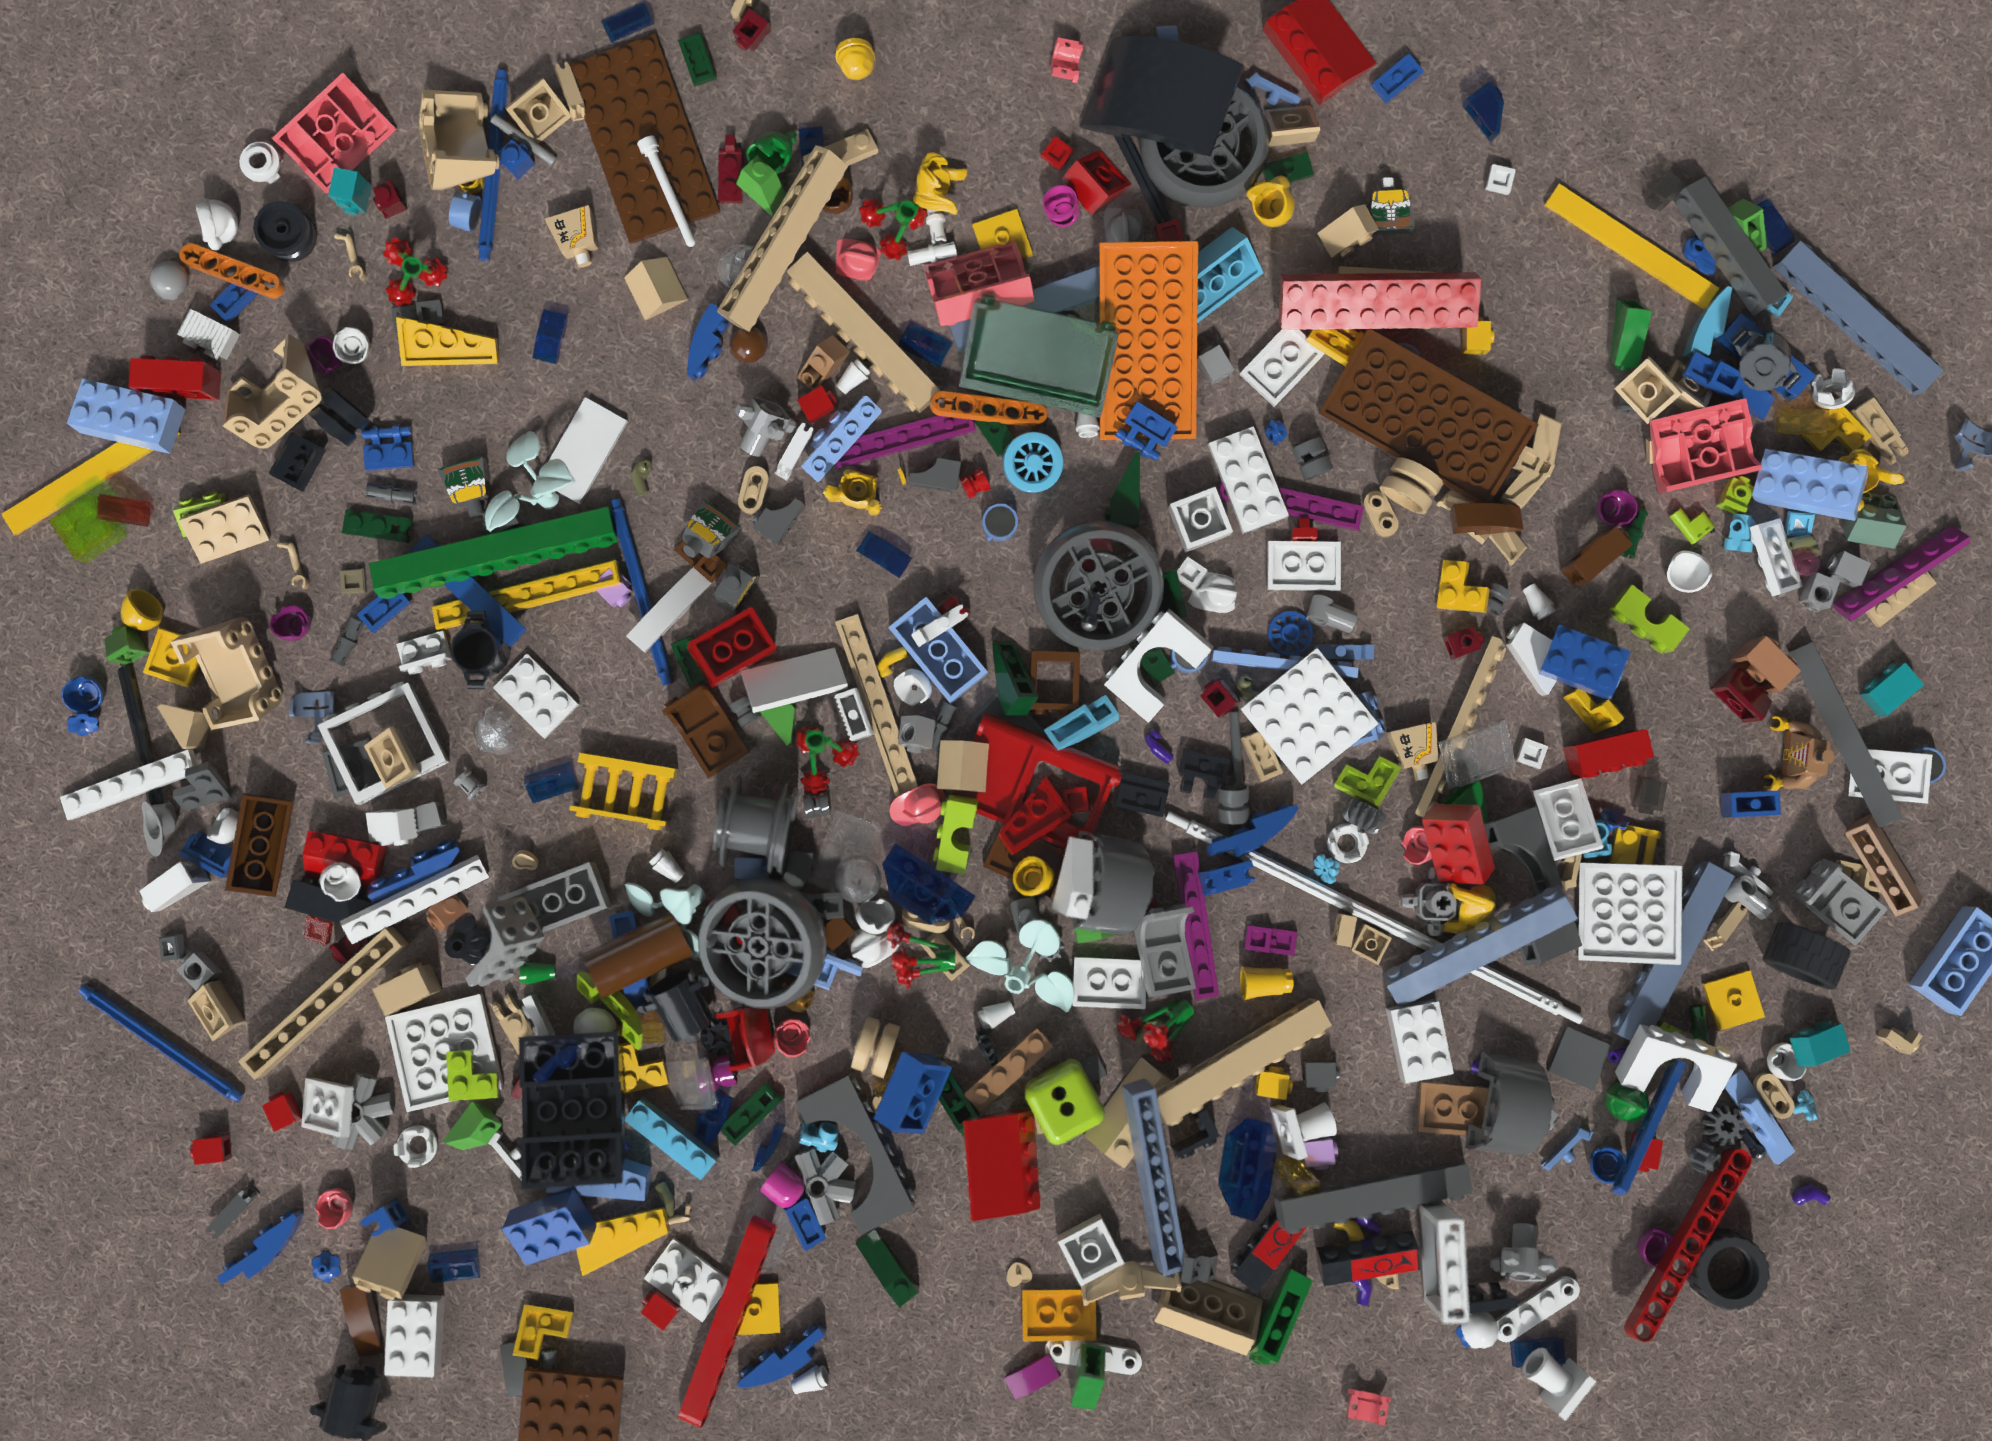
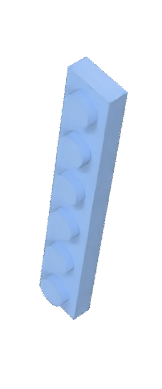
(1273, 661)

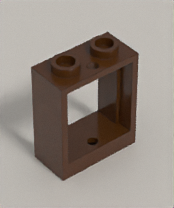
(1596, 556)
(1056, 657)

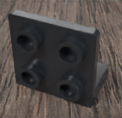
(1204, 1138)

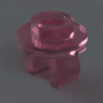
(1806, 564)

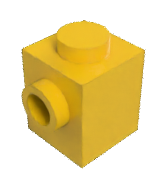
(1478, 339)
(1273, 1083)

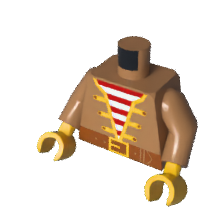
(1804, 756)

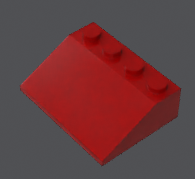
(1318, 47)
(1002, 1164)

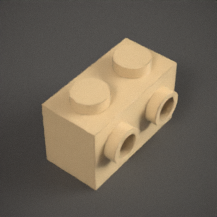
(1347, 231)

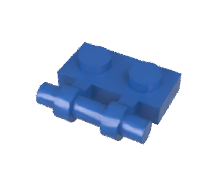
(1150, 424)
(388, 456)

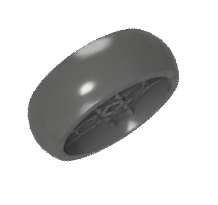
(1231, 176)
(1106, 563)
(719, 940)

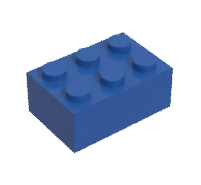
(1584, 662)
(912, 1092)
(549, 1226)

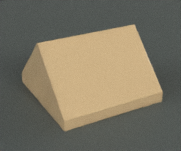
(538, 111)
(1291, 125)
(655, 287)
(1648, 390)
(1694, 395)
(187, 725)
(392, 757)
(962, 765)
(215, 1009)

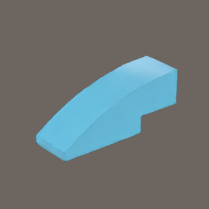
(1709, 325)
(1082, 723)

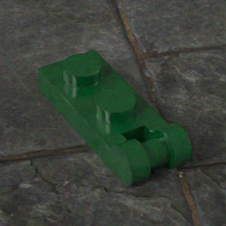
(376, 526)
(751, 1113)

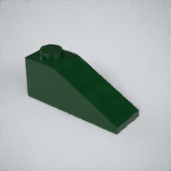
(1126, 499)
(1012, 679)
(957, 1104)
(888, 1268)

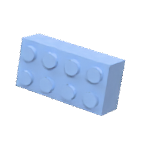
(126, 416)
(1810, 484)
(942, 659)
(1957, 962)

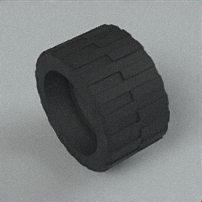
(1806, 955)
(1752, 1282)

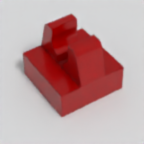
(1303, 531)

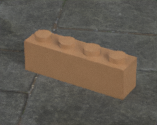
(1884, 865)
(1008, 1069)

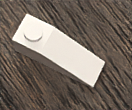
(1075, 882)

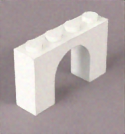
(1168, 632)
(1654, 1046)

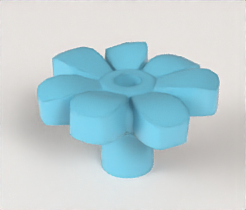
(1326, 868)
(1806, 1105)

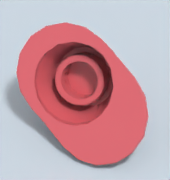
(856, 259)
(917, 805)

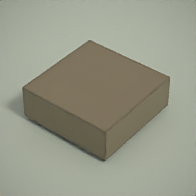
(353, 581)

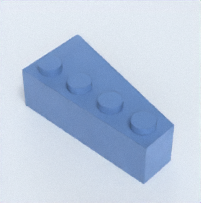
(634, 1186)

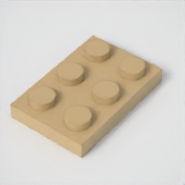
(224, 528)

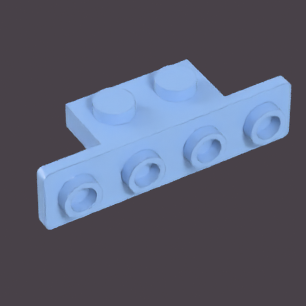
(839, 436)
(830, 968)
(1758, 1117)

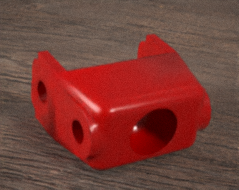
(749, 1036)

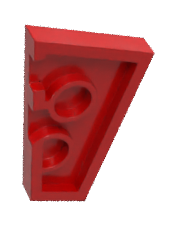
(1036, 817)

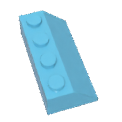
(1224, 270)

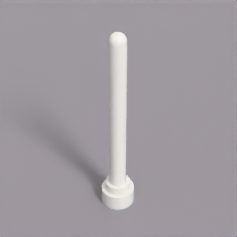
(648, 147)

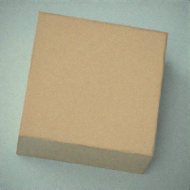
(1344, 930)
(1370, 944)

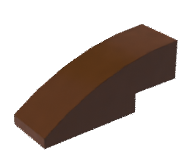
(1485, 518)
(362, 1320)

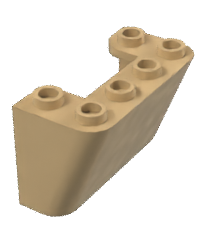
(275, 409)
(234, 671)

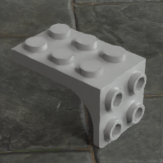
(1839, 901)
(513, 940)
(1165, 951)

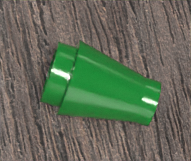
(536, 972)

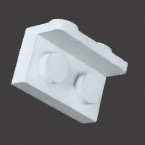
(423, 652)

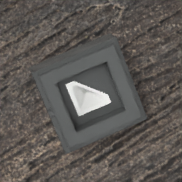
(172, 947)

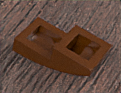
(708, 567)

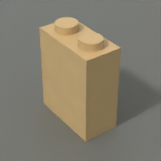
(389, 1262)

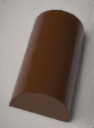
(259, 844)
(637, 955)

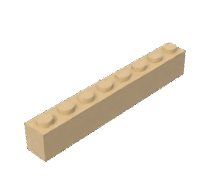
(782, 238)
(862, 332)
(323, 1003)
(1241, 1060)

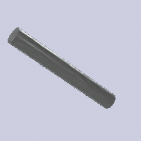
(1236, 748)

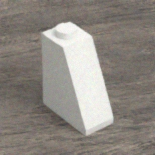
(1530, 651)
(173, 885)

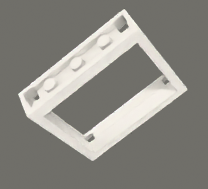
(356, 710)
(1444, 1263)

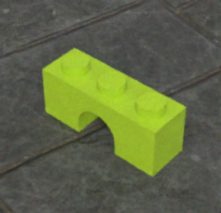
(1630, 609)
(951, 854)

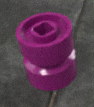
(720, 1073)

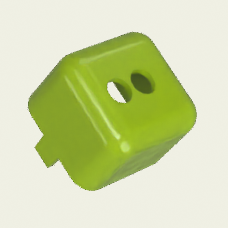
(1079, 1091)

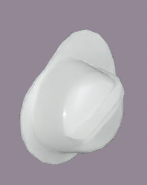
(1215, 593)
(870, 948)

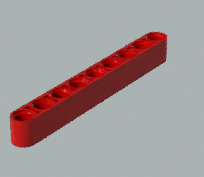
(1677, 1248)
(727, 1321)

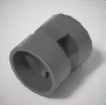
(1312, 467)
(1233, 806)

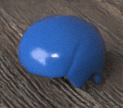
(75, 694)
(1612, 1163)

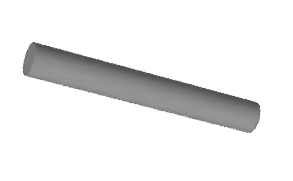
(520, 137)

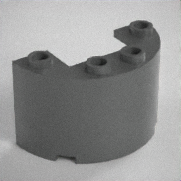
(1120, 885)
(1516, 1106)

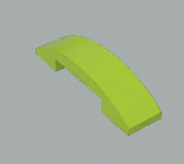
(617, 1004)

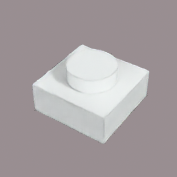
(1500, 179)
(1191, 573)
(1531, 753)

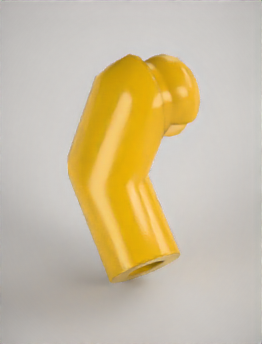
(888, 659)
(1352, 1229)

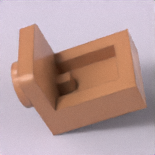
(445, 912)

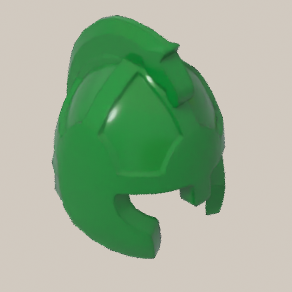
(773, 148)
(1626, 1103)

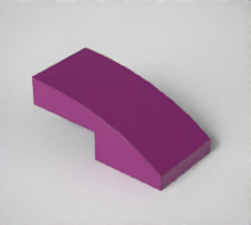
(1271, 940)
(1033, 1376)

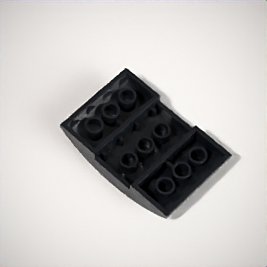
(1163, 93)
(577, 1117)

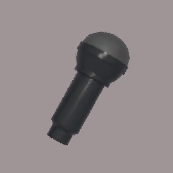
(1089, 621)
(1755, 1149)

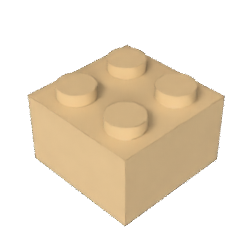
(406, 989)

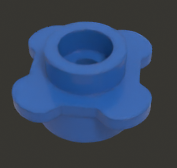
(1275, 431)

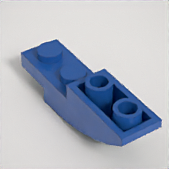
(705, 342)
(1727, 383)
(1262, 829)
(423, 866)
(621, 924)
(266, 1248)
(776, 1365)

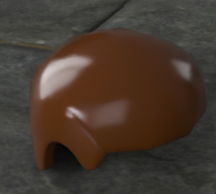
(843, 201)
(748, 345)

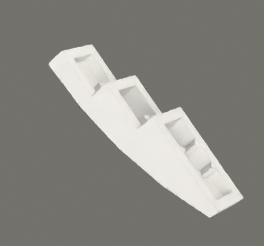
(668, 610)

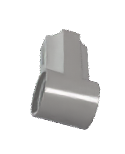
(1324, 612)
(1745, 891)

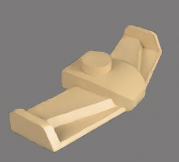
(1534, 463)
(1508, 543)
(1130, 1282)

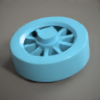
(1032, 462)

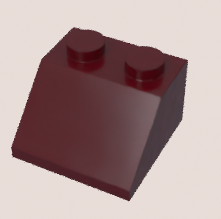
(1742, 695)

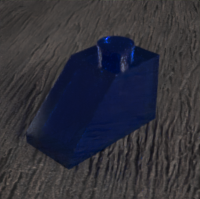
(1486, 110)

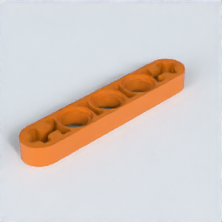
(241, 275)
(977, 413)

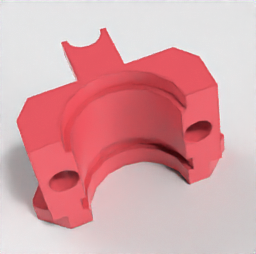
(1066, 59)
(1367, 1406)

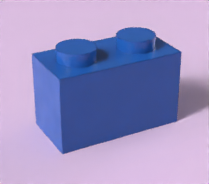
(1750, 804)

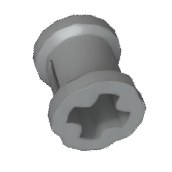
(469, 785)

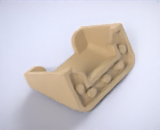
(454, 138)

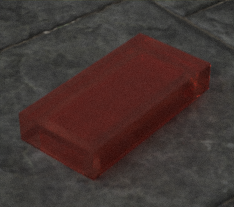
(123, 510)

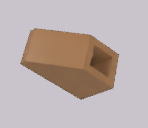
(823, 363)

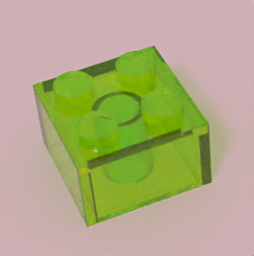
(84, 533)

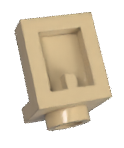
(1899, 1041)

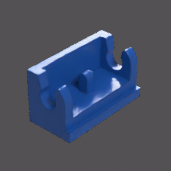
(207, 854)
(1225, 877)
(388, 1217)

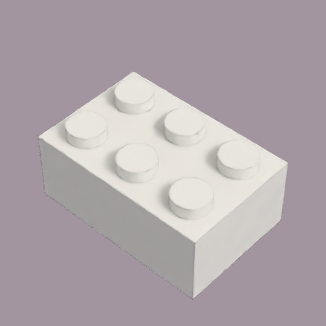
(1419, 1041)
(414, 1336)

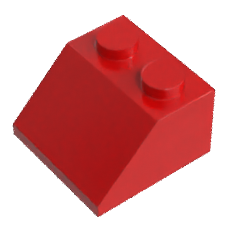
(1095, 181)

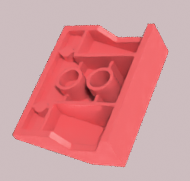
(334, 131)
(964, 278)
(1702, 446)

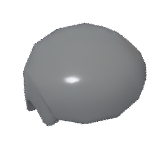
(169, 280)

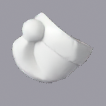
(217, 222)
(594, 1021)

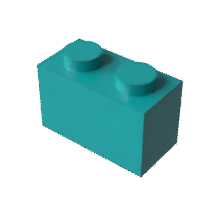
(349, 191)
(1891, 688)
(1820, 1043)

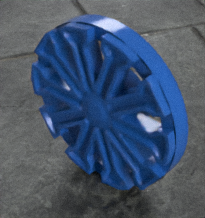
(1290, 633)

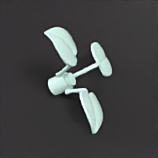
(551, 478)
(679, 902)
(1040, 937)

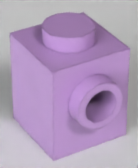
(615, 595)
(1320, 1153)

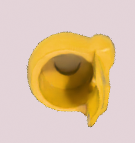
(1274, 193)

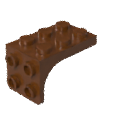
(706, 729)
(1004, 863)

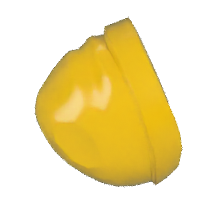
(855, 58)
(141, 610)
(1033, 876)

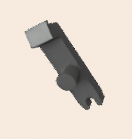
(232, 1210)

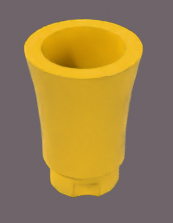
(1264, 982)

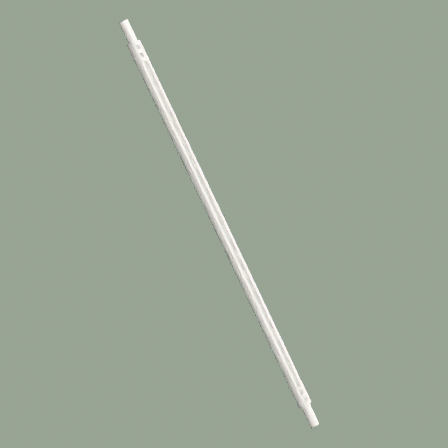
(1376, 918)

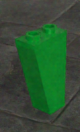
(1279, 1318)

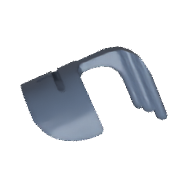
(1982, 437)
(301, 700)

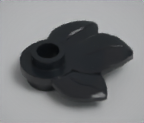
(472, 941)

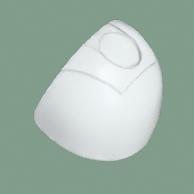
(1689, 571)

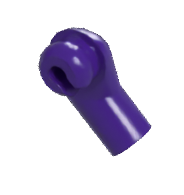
(1156, 748)
(1809, 1192)
(1365, 1290)

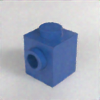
(516, 158)

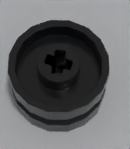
(285, 231)
(337, 418)

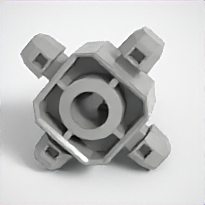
(764, 421)
(1425, 903)
(1523, 1260)

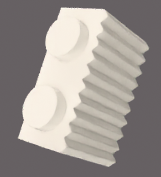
(208, 334)
(854, 714)
(391, 826)

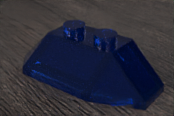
(923, 888)
(1248, 1167)

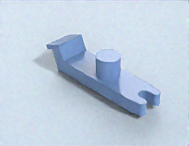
(1275, 91)
(1346, 652)
(1563, 1150)

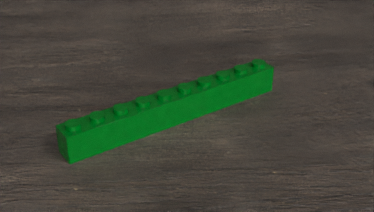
(493, 553)

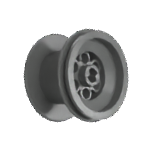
(755, 825)

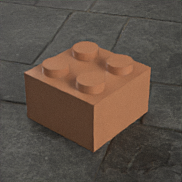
(1766, 663)

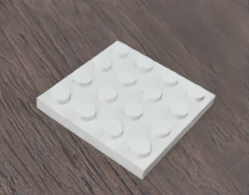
(1309, 716)
(1630, 913)
(424, 1037)

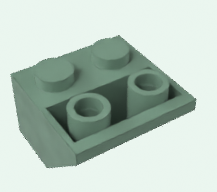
(1877, 523)

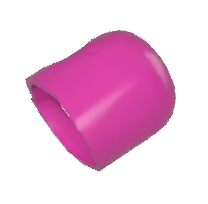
(1065, 201)
(783, 1186)

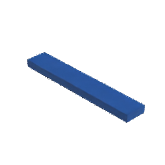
(478, 599)
(1648, 1128)

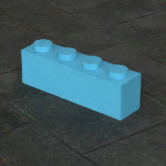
(671, 1138)

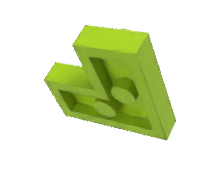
(1371, 787)
(464, 1083)

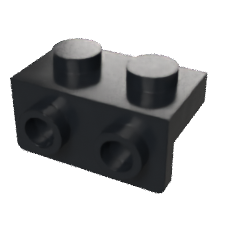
(297, 461)

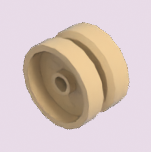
(1411, 485)
(873, 1046)

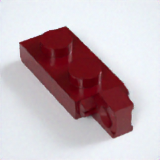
(729, 169)

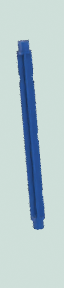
(491, 182)
(639, 585)
(161, 1043)

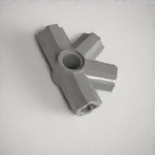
(370, 1108)
(833, 1189)

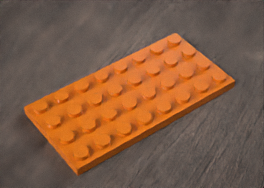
(1154, 302)

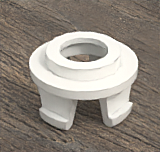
(269, 171)
(1839, 382)
(1361, 843)
(402, 1147)

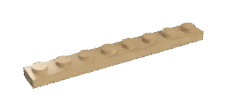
(876, 704)
(1465, 719)

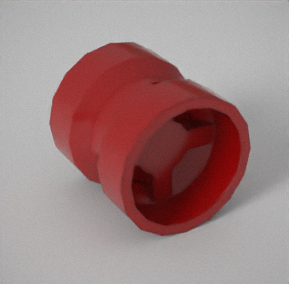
(974, 483)
(951, 603)

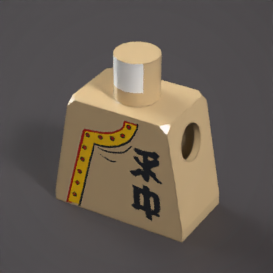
(575, 234)
(1415, 748)

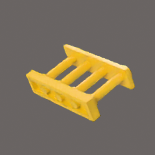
(616, 767)

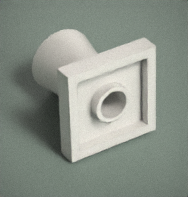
(1296, 1129)
(1563, 1385)

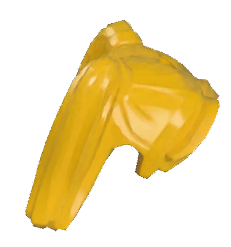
(934, 183)
(1875, 472)
(848, 495)
(1476, 907)

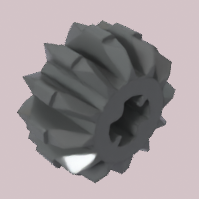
(1363, 816)
(1715, 1120)

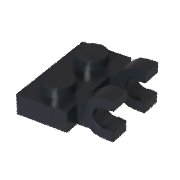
(1205, 767)
(1497, 1300)

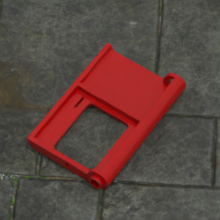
(1011, 765)

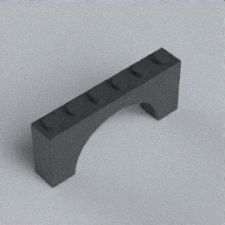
(1526, 839)
(843, 1104)

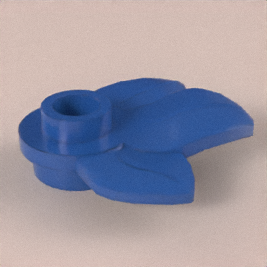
(1702, 257)

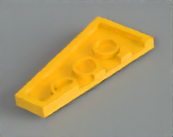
(439, 345)
(621, 1236)

